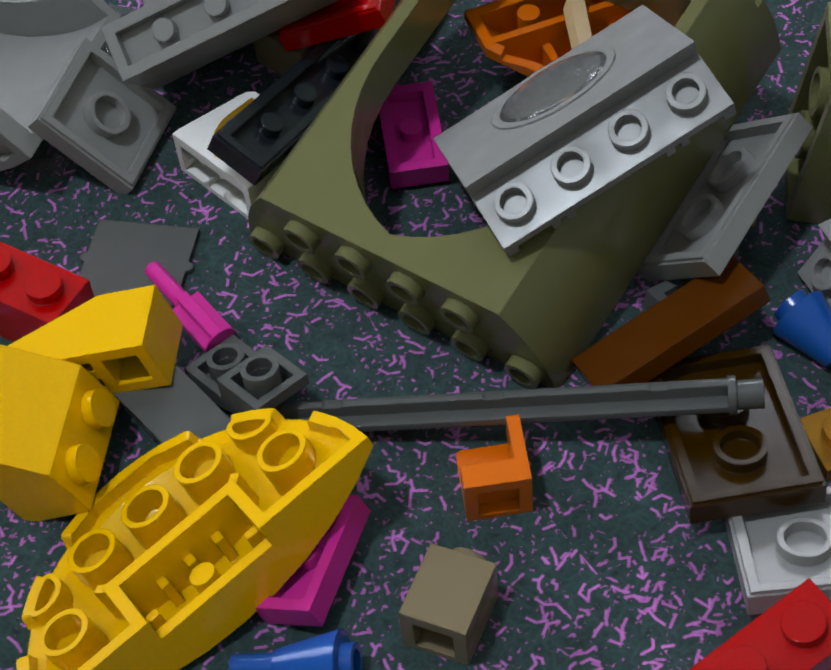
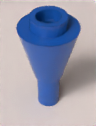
(806, 325)
(321, 652)

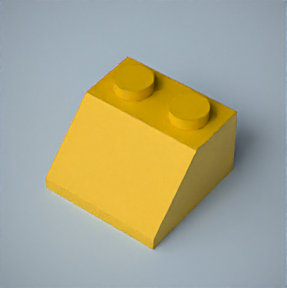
(51, 434)

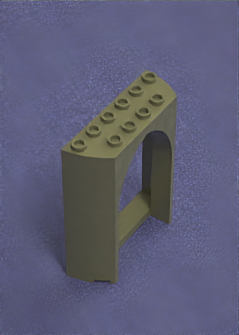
(565, 280)

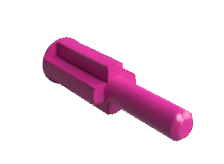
(194, 311)

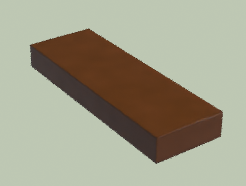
(673, 328)

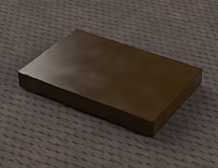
(745, 459)

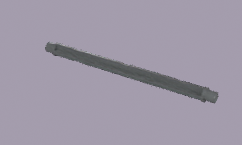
(539, 405)

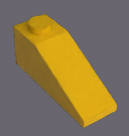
(118, 337)

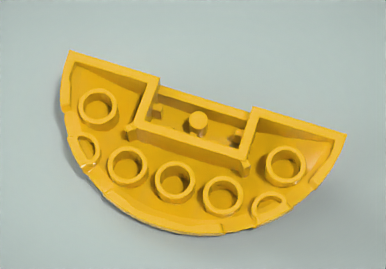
(191, 542)

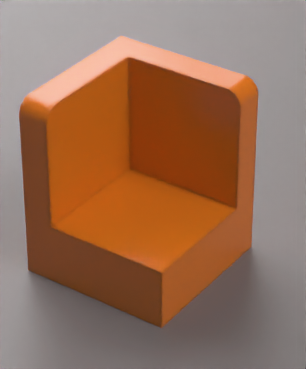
(497, 477)

